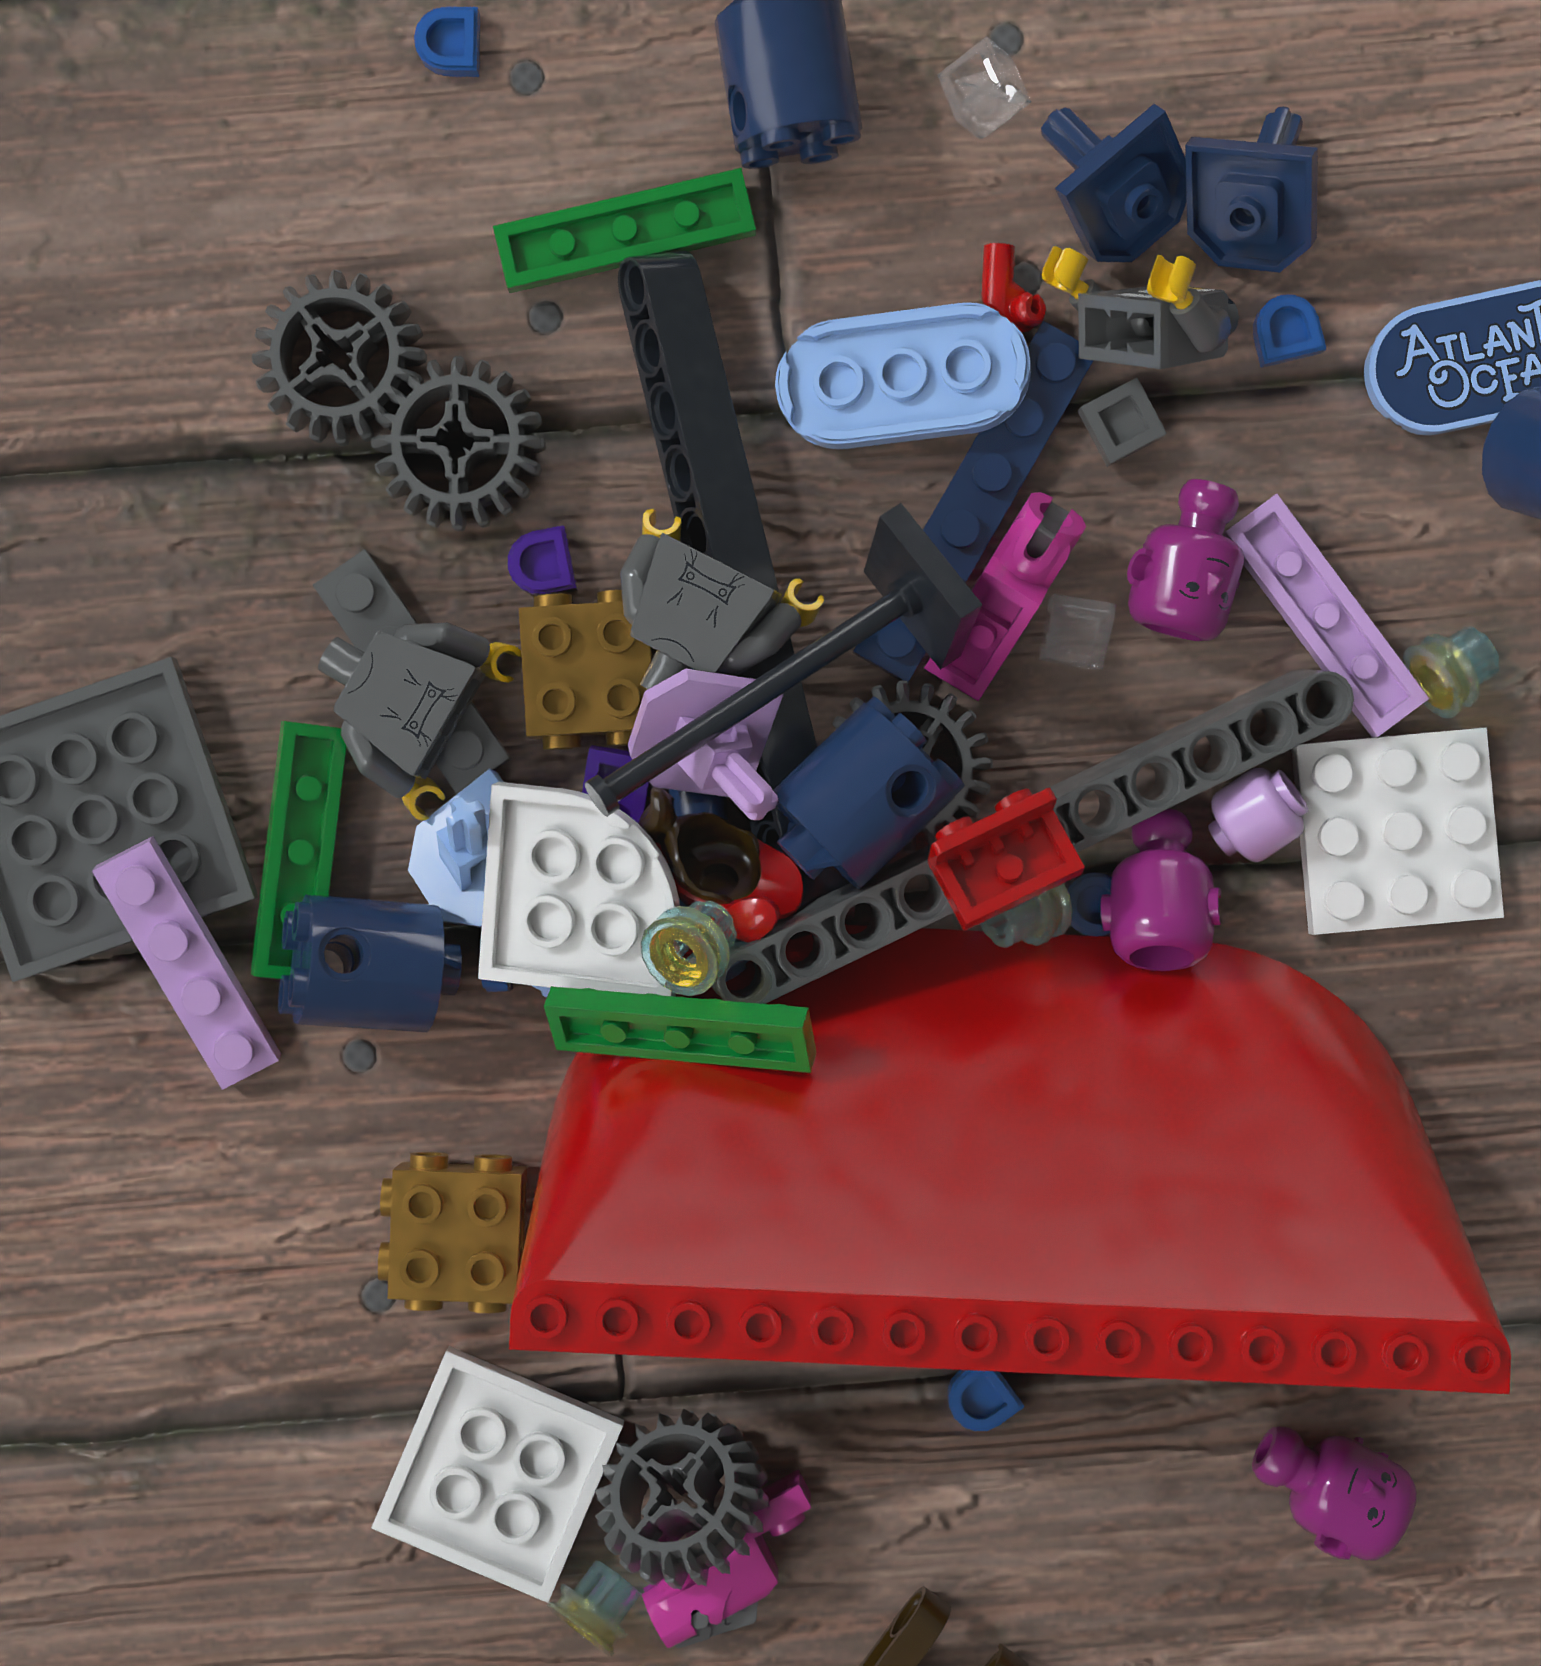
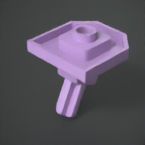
(724, 764)

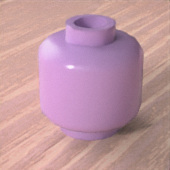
(1257, 814)

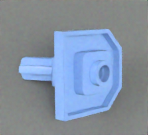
(452, 853)

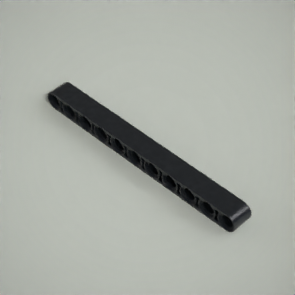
(712, 482)

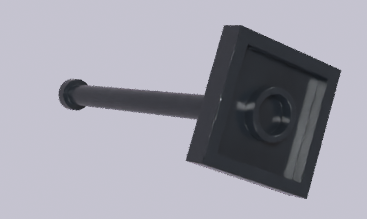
(915, 587)

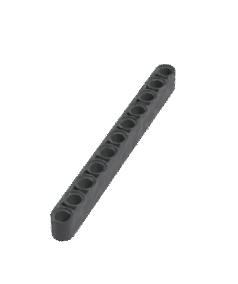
(1119, 808)

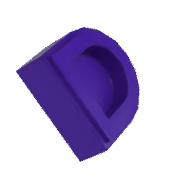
(542, 562)

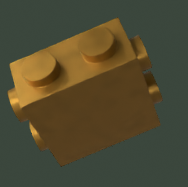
(580, 670)
(453, 1231)

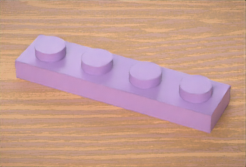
(1325, 615)
(187, 962)

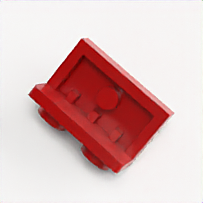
(1003, 857)

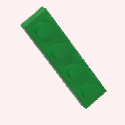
(607, 231)
(298, 834)
(681, 1029)

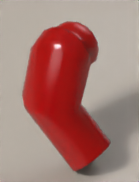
(1004, 294)

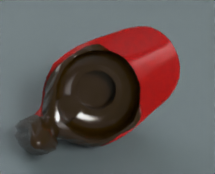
(719, 860)

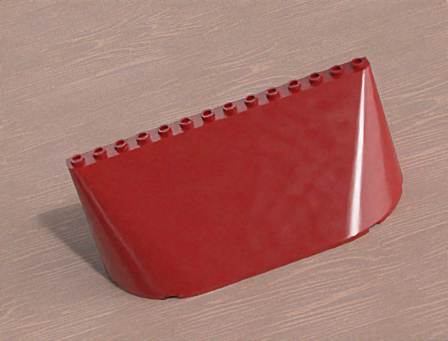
(1021, 1179)

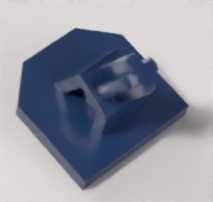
(1122, 187)
(1253, 199)

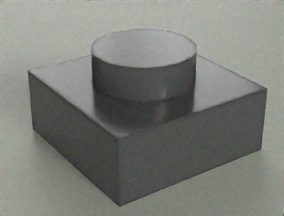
(1122, 422)

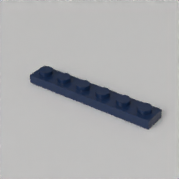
(988, 483)

